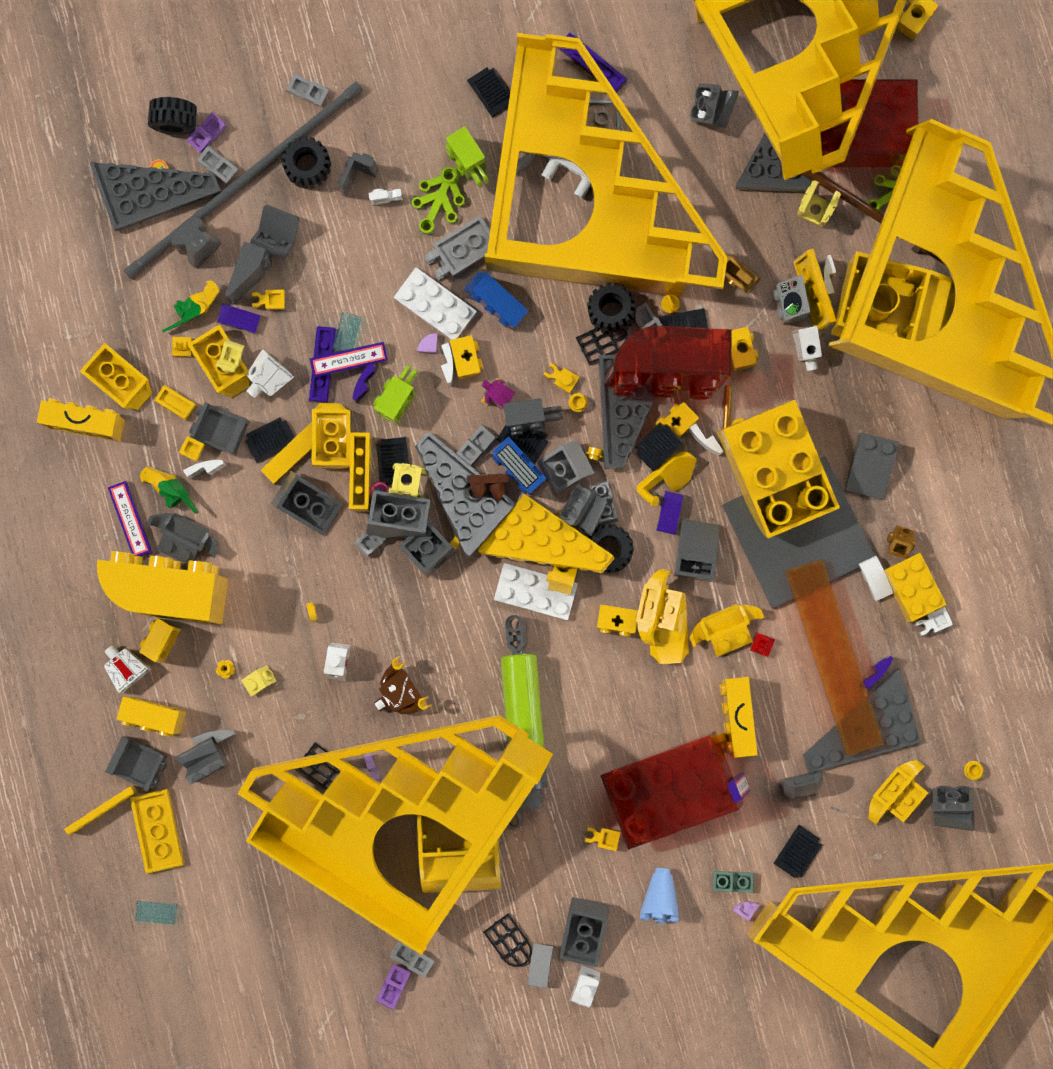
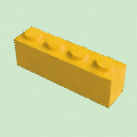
(360, 472)

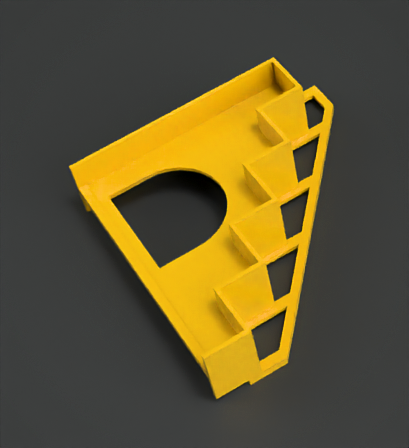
(803, 93)
(620, 240)
(975, 349)
(333, 833)
(987, 944)

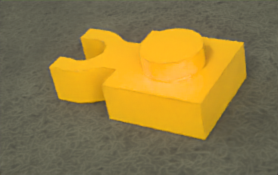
(272, 300)
(563, 379)
(606, 838)

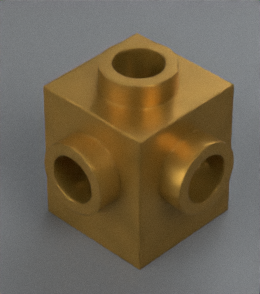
(901, 541)

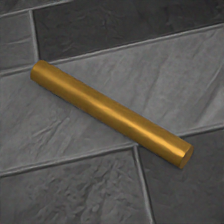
(727, 406)

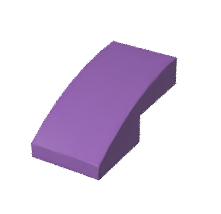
(207, 132)
(393, 986)

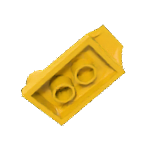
(207, 352)
(117, 378)
(330, 436)
(672, 645)

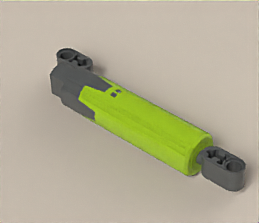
(523, 702)

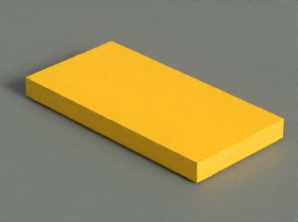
(818, 299)
(157, 831)

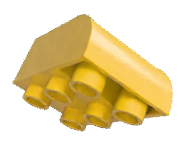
(908, 301)
(778, 469)
(164, 588)
(443, 851)

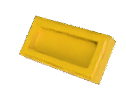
(175, 402)

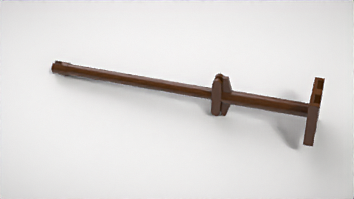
(857, 203)

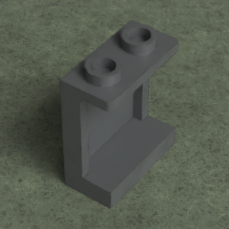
(219, 429)
(137, 763)

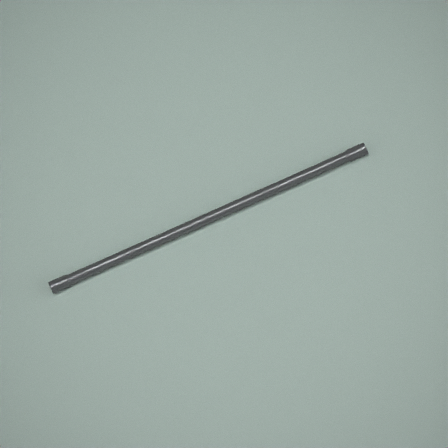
(347, 95)

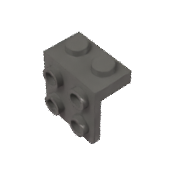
(354, 164)
(276, 231)

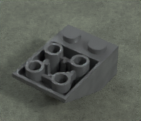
(697, 550)

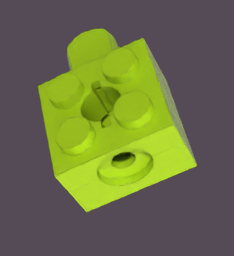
(467, 156)
(396, 396)

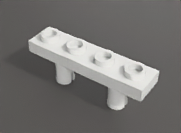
(555, 162)

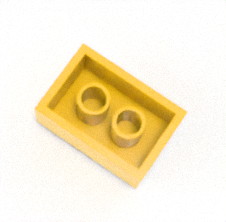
(914, 588)
(151, 716)

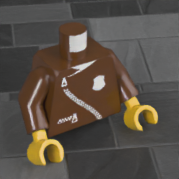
(399, 691)

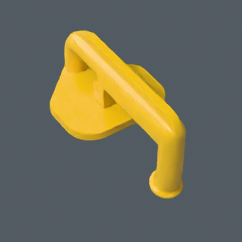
(675, 472)

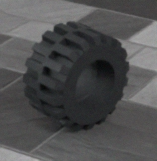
(172, 115)
(299, 149)
(609, 294)
(622, 538)

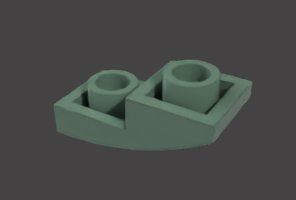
(733, 881)

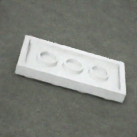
(435, 304)
(530, 591)

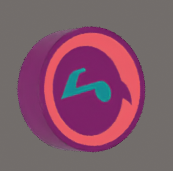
(379, 486)

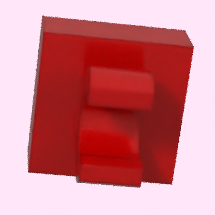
(762, 644)

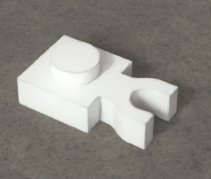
(382, 196)
(936, 621)

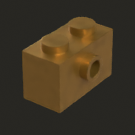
(740, 274)

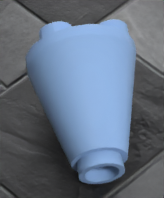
(660, 899)

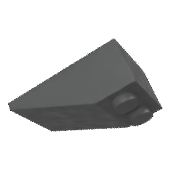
(248, 271)
(871, 465)
(307, 503)
(397, 515)
(584, 932)

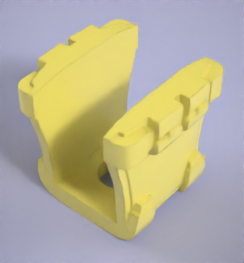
(827, 208)
(409, 490)

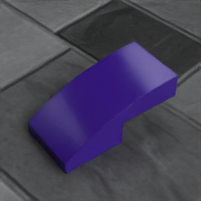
(238, 318)
(361, 388)
(670, 512)
(879, 669)

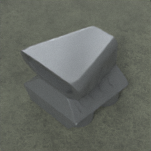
(713, 105)
(194, 241)
(583, 509)
(202, 760)
(954, 807)

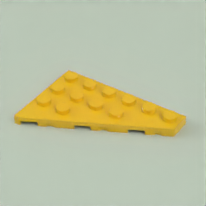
(541, 537)

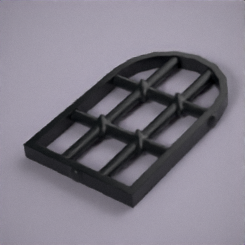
(594, 340)
(315, 768)
(509, 933)

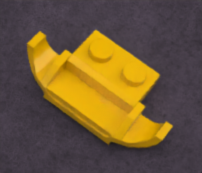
(658, 607)
(726, 628)
(898, 793)

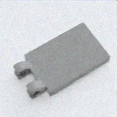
(460, 248)

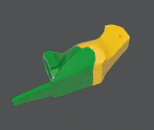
(195, 305)
(168, 487)

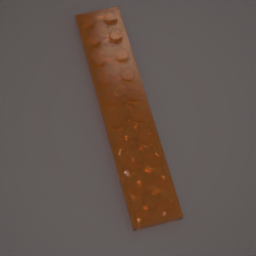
(834, 657)

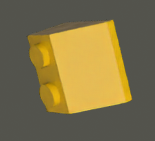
(159, 640)

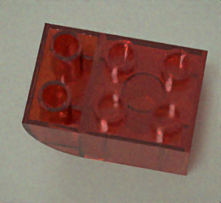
(883, 126)
(670, 361)
(671, 790)

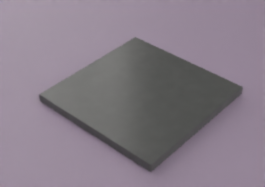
(830, 537)

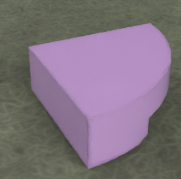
(428, 344)
(371, 767)
(746, 909)

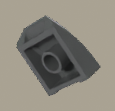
(801, 785)

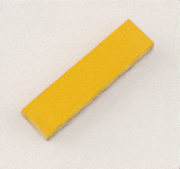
(289, 455)
(102, 809)

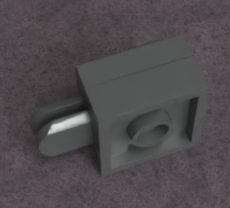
(529, 416)
(427, 550)

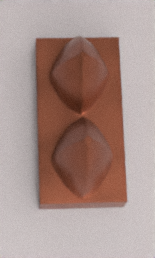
(496, 482)

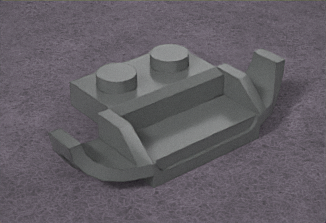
(182, 537)

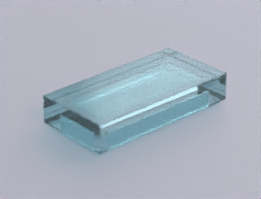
(346, 331)
(156, 912)

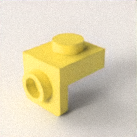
(230, 356)
(258, 680)

